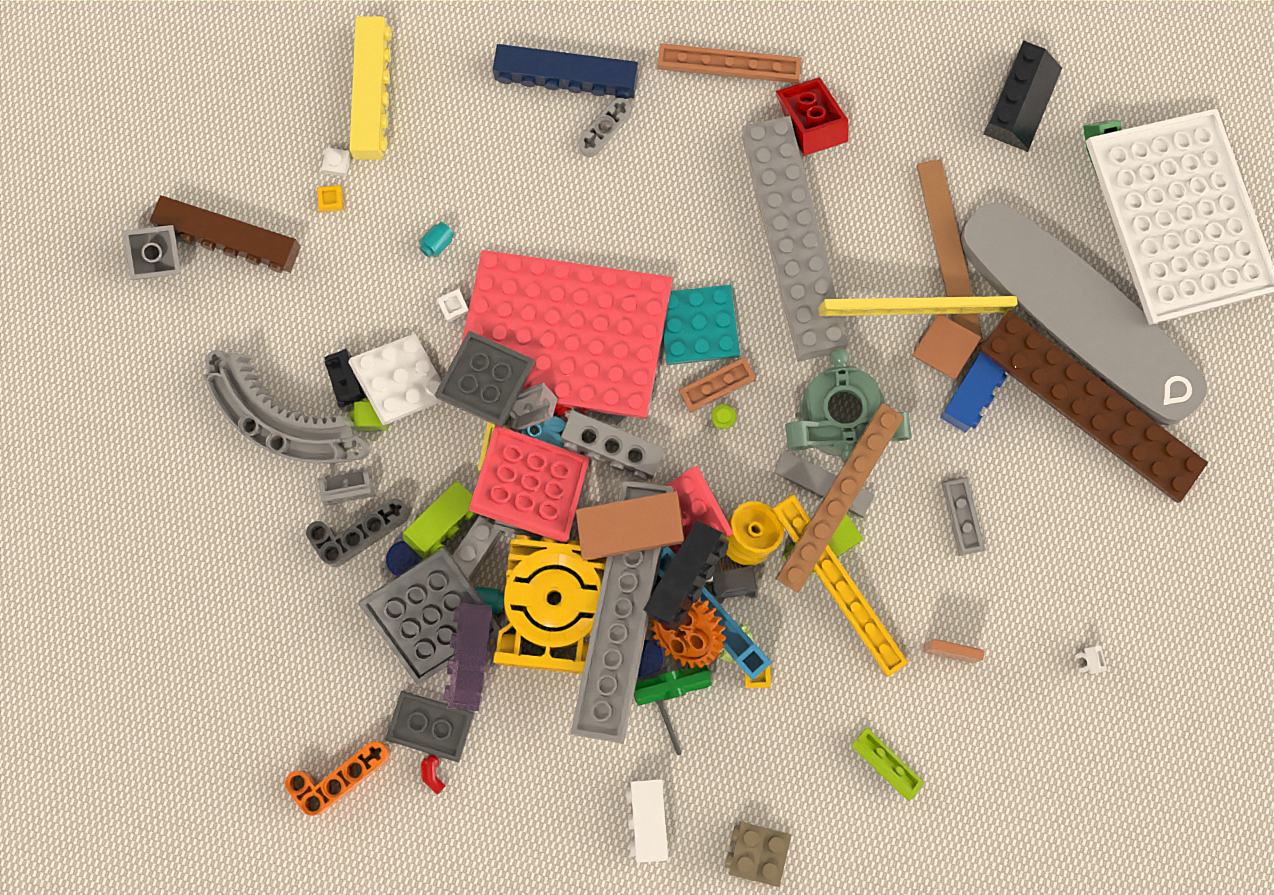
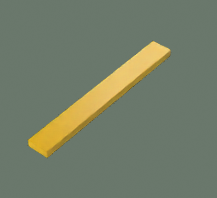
(844, 592)

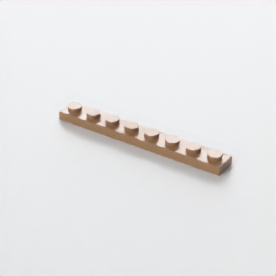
(839, 497)

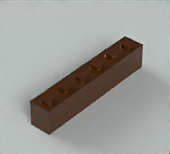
(226, 234)

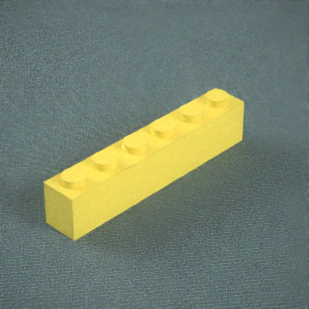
(369, 88)

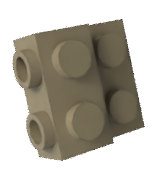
(758, 853)

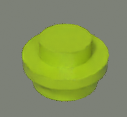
(723, 416)

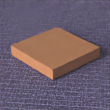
(947, 346)
(953, 651)

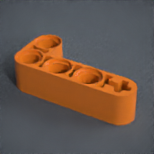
(342, 774)

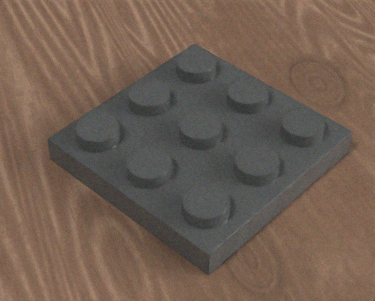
(485, 379)

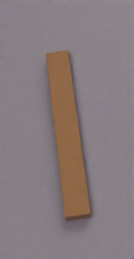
(946, 239)

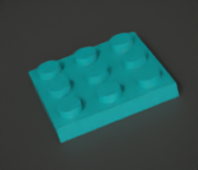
(700, 326)

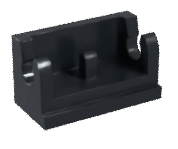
(343, 380)

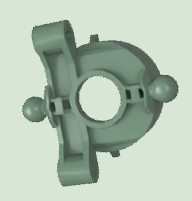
(819, 429)

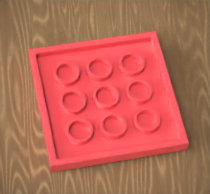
(529, 484)

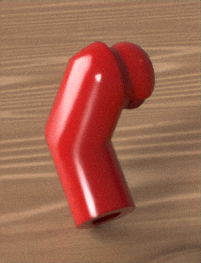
(428, 774)

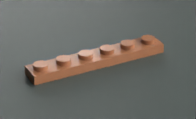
(729, 63)

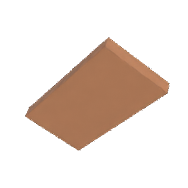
(630, 526)

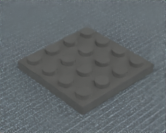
(418, 613)

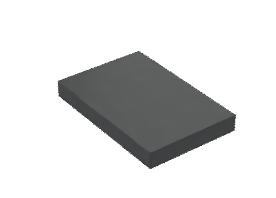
(429, 726)

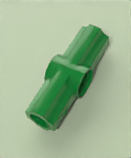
(672, 685)

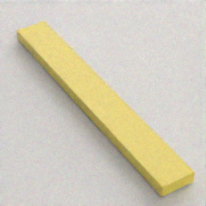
(916, 306)

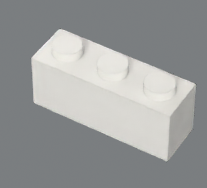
(647, 821)

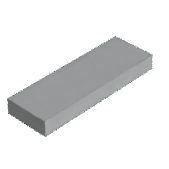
(963, 516)

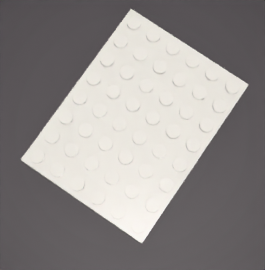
(1182, 215)

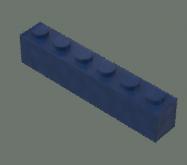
(565, 71)

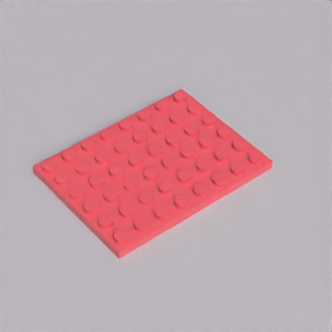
(583, 324)

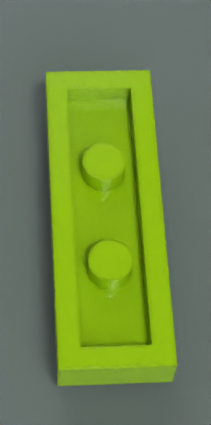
(887, 764)

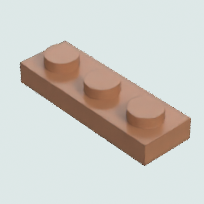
(717, 385)

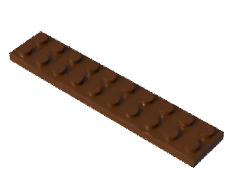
(1093, 406)

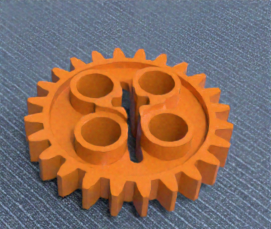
(696, 640)

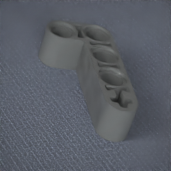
(362, 528)

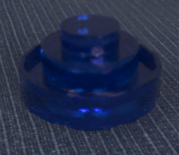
(401, 558)
(651, 659)

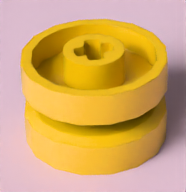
(755, 533)

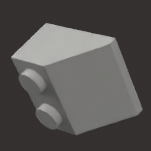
(151, 252)

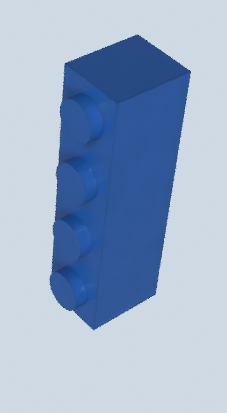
(974, 394)

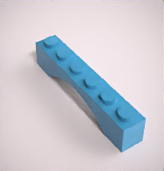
(737, 642)

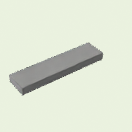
(817, 480)

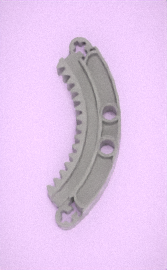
(304, 437)

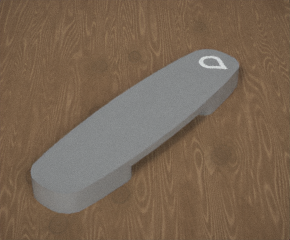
(1083, 312)

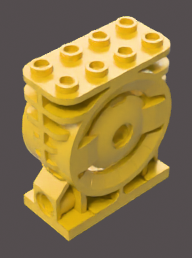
(526, 558)

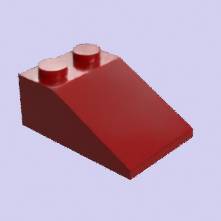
(814, 116)

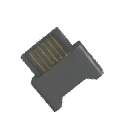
(733, 580)

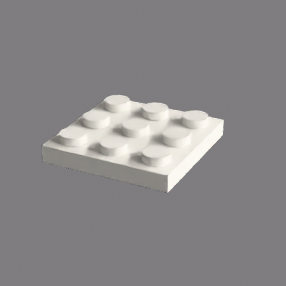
(397, 378)

